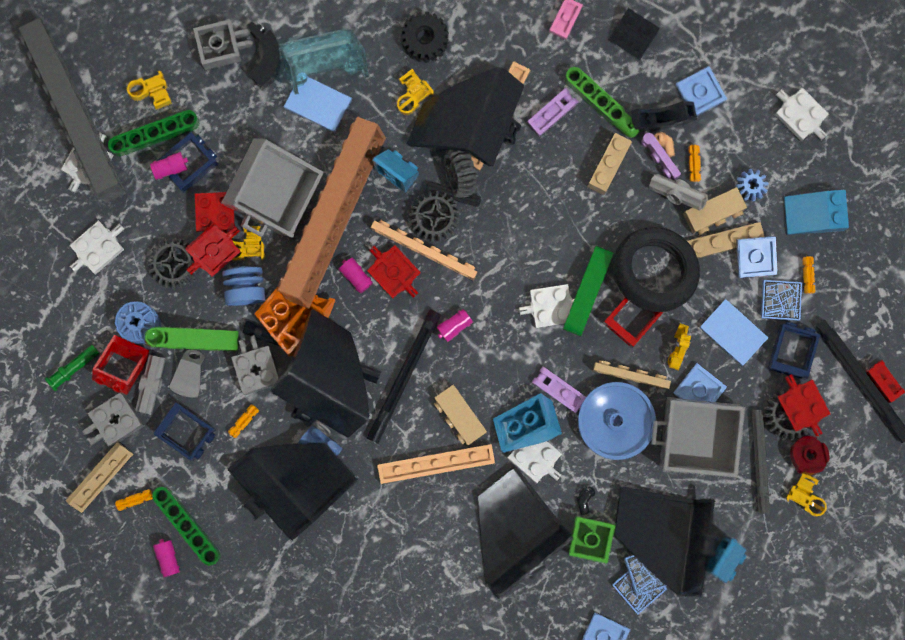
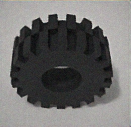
(425, 51)

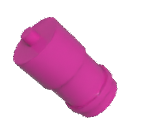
(171, 165)
(353, 272)
(451, 327)
(166, 557)

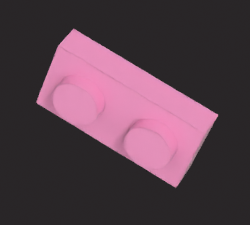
(566, 18)

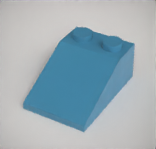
(395, 169)
(816, 212)
(527, 424)
(728, 556)

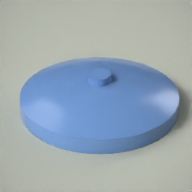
(616, 421)

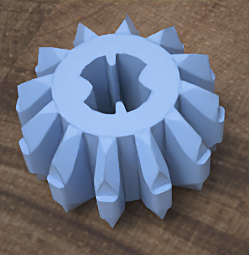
(758, 185)

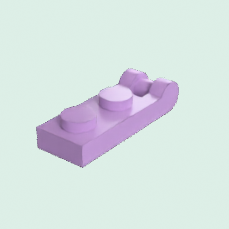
(552, 112)
(660, 156)
(559, 390)

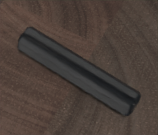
(473, 200)

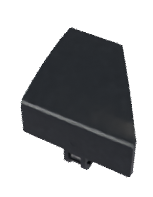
(471, 116)
(325, 378)
(292, 483)
(516, 532)
(668, 536)

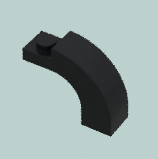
(270, 64)
(664, 118)

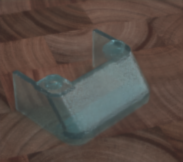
(323, 54)

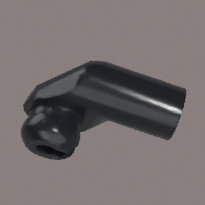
(583, 498)

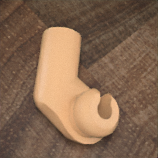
(666, 142)

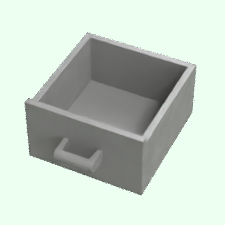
(272, 188)
(700, 437)

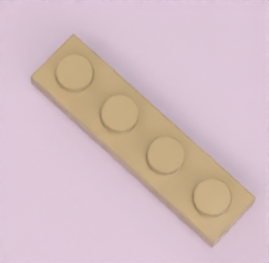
(724, 240)
(639, 376)
(99, 477)

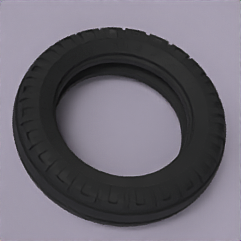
(677, 247)

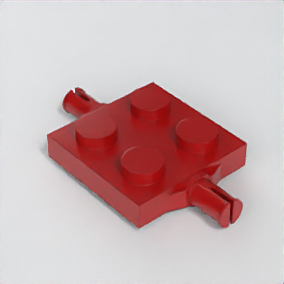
(212, 249)
(393, 271)
(803, 405)

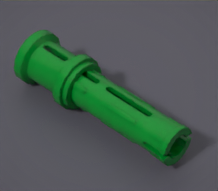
(64, 373)

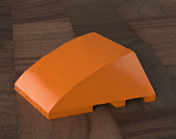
(287, 320)

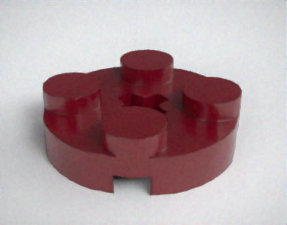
(815, 447)

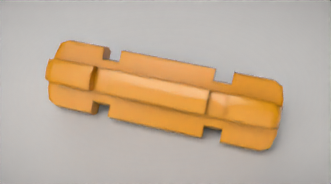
(694, 163)
(808, 275)
(243, 421)
(134, 500)

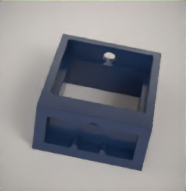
(202, 171)
(787, 369)
(169, 420)

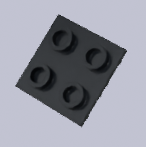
(634, 33)

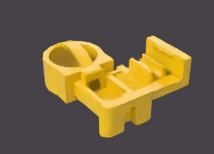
(154, 86)
(417, 90)
(251, 245)
(679, 352)
(802, 493)

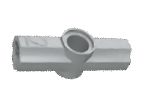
(678, 192)
(150, 384)

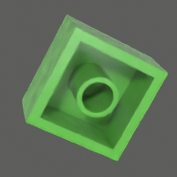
(591, 539)

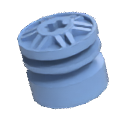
(243, 286)
(125, 318)

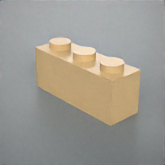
(609, 164)
(715, 211)
(459, 415)

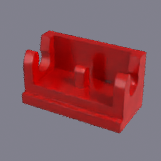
(885, 381)

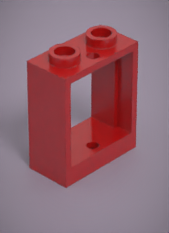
(621, 332)
(126, 349)

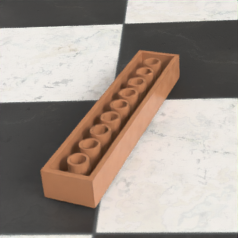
(332, 212)

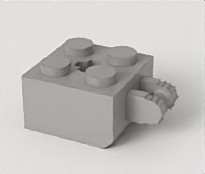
(221, 32)
(245, 363)
(103, 420)

